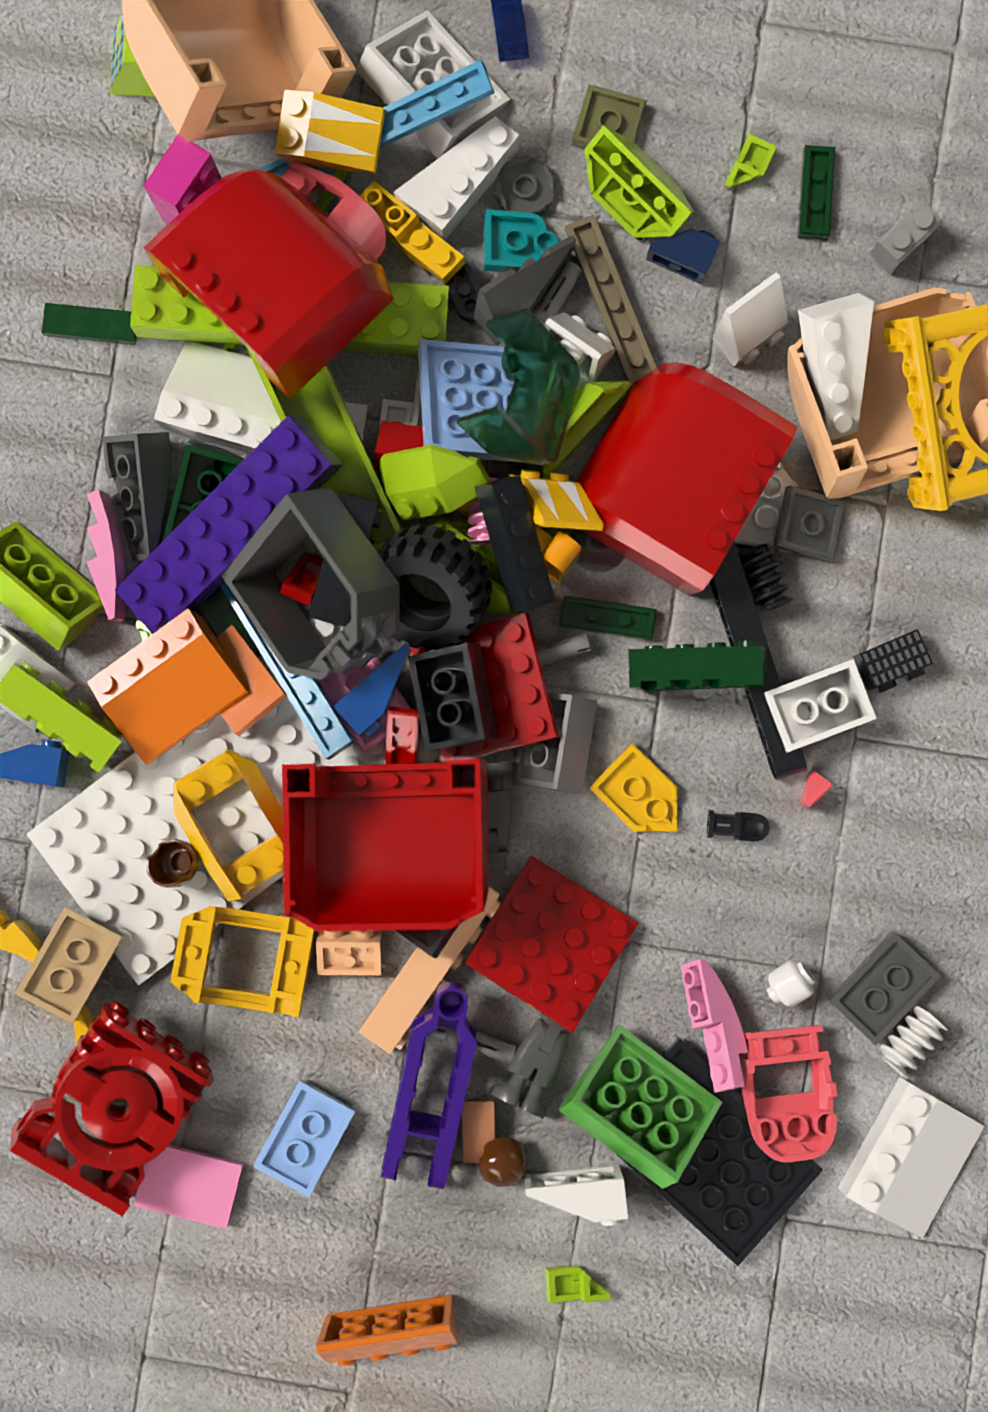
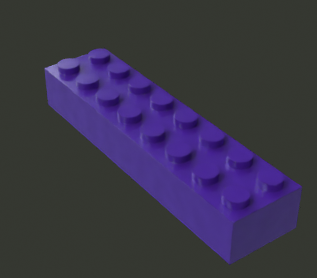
(199, 551)

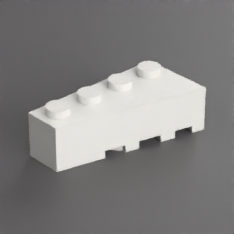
(459, 178)
(836, 358)

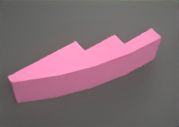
(109, 567)

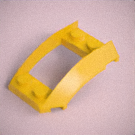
(207, 782)
(290, 970)

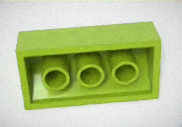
(44, 588)

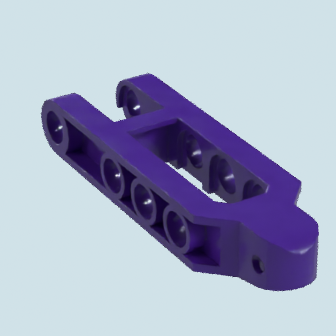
(448, 1011)

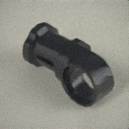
(737, 825)

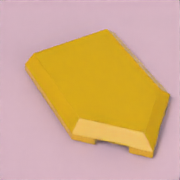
(638, 793)

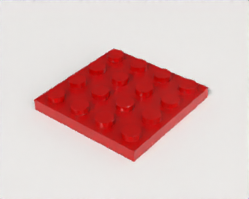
(515, 686)
(551, 944)

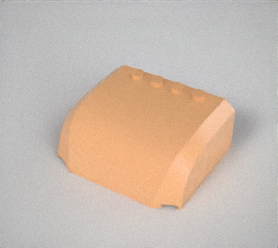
(229, 61)
(884, 441)

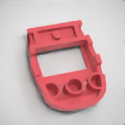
(351, 213)
(796, 1123)

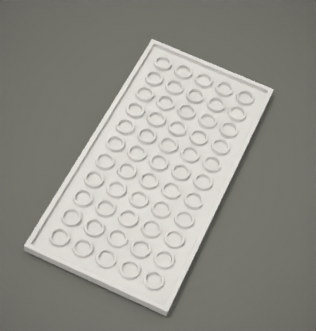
(111, 828)

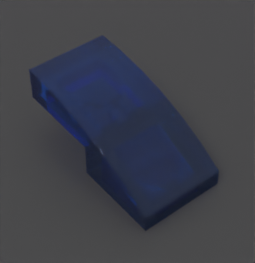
(510, 30)

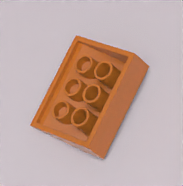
(168, 686)
(388, 1330)

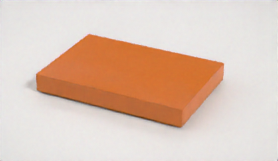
(262, 687)

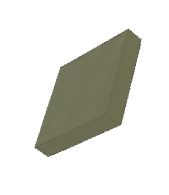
(608, 108)

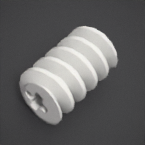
(912, 1041)

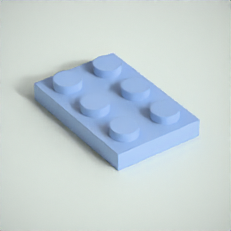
(304, 1138)

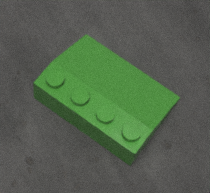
(641, 1107)

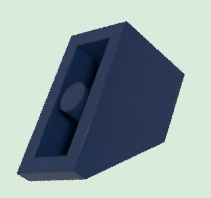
(685, 253)

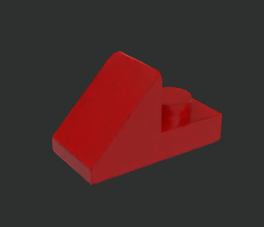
(303, 579)

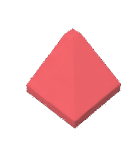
(814, 789)

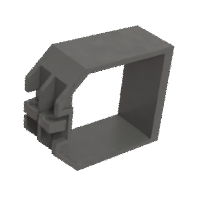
(354, 561)

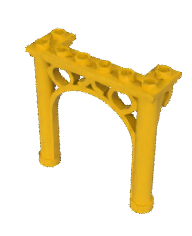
(912, 338)

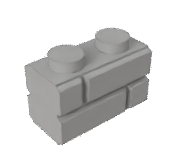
(906, 237)

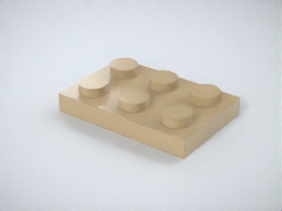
(68, 965)

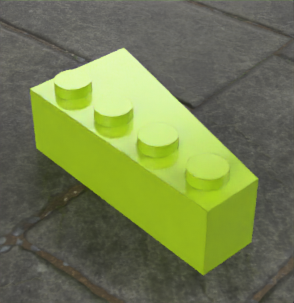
(59, 715)

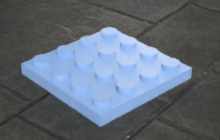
(456, 383)

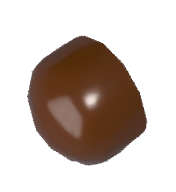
(172, 863)
(503, 1162)

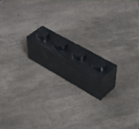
(515, 543)
(331, 597)

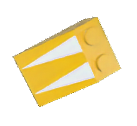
(329, 132)
(558, 502)

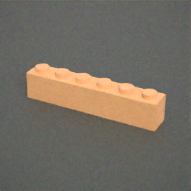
(417, 981)

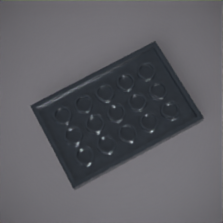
(730, 1183)

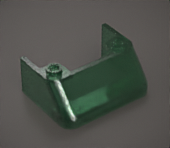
(540, 397)

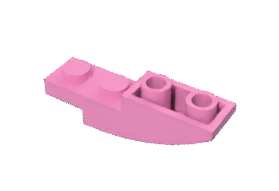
(715, 1013)

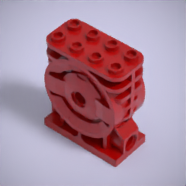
(129, 1136)

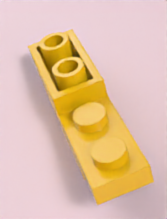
(412, 236)

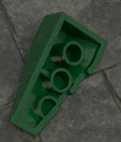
(199, 474)

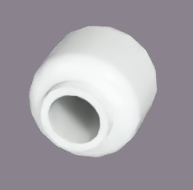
(791, 983)

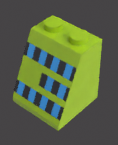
(125, 72)

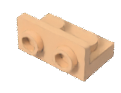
(349, 952)

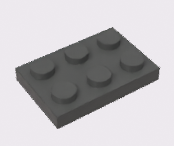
(884, 988)

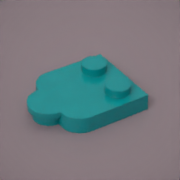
(513, 238)

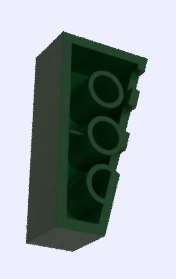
(698, 667)

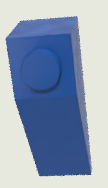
(371, 698)
(36, 763)

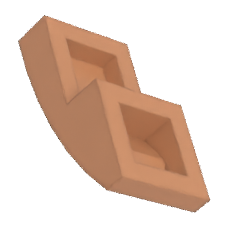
(477, 1127)

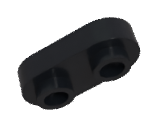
(464, 293)

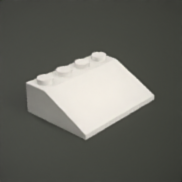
(415, 58)
(216, 399)
(910, 1158)

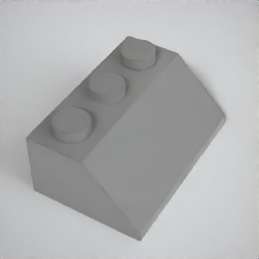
(563, 760)

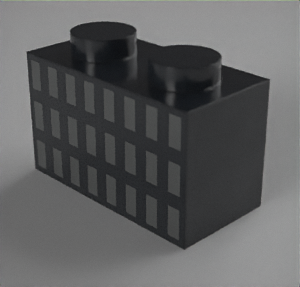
(893, 660)

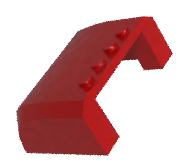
(272, 273)
(682, 472)
(385, 845)

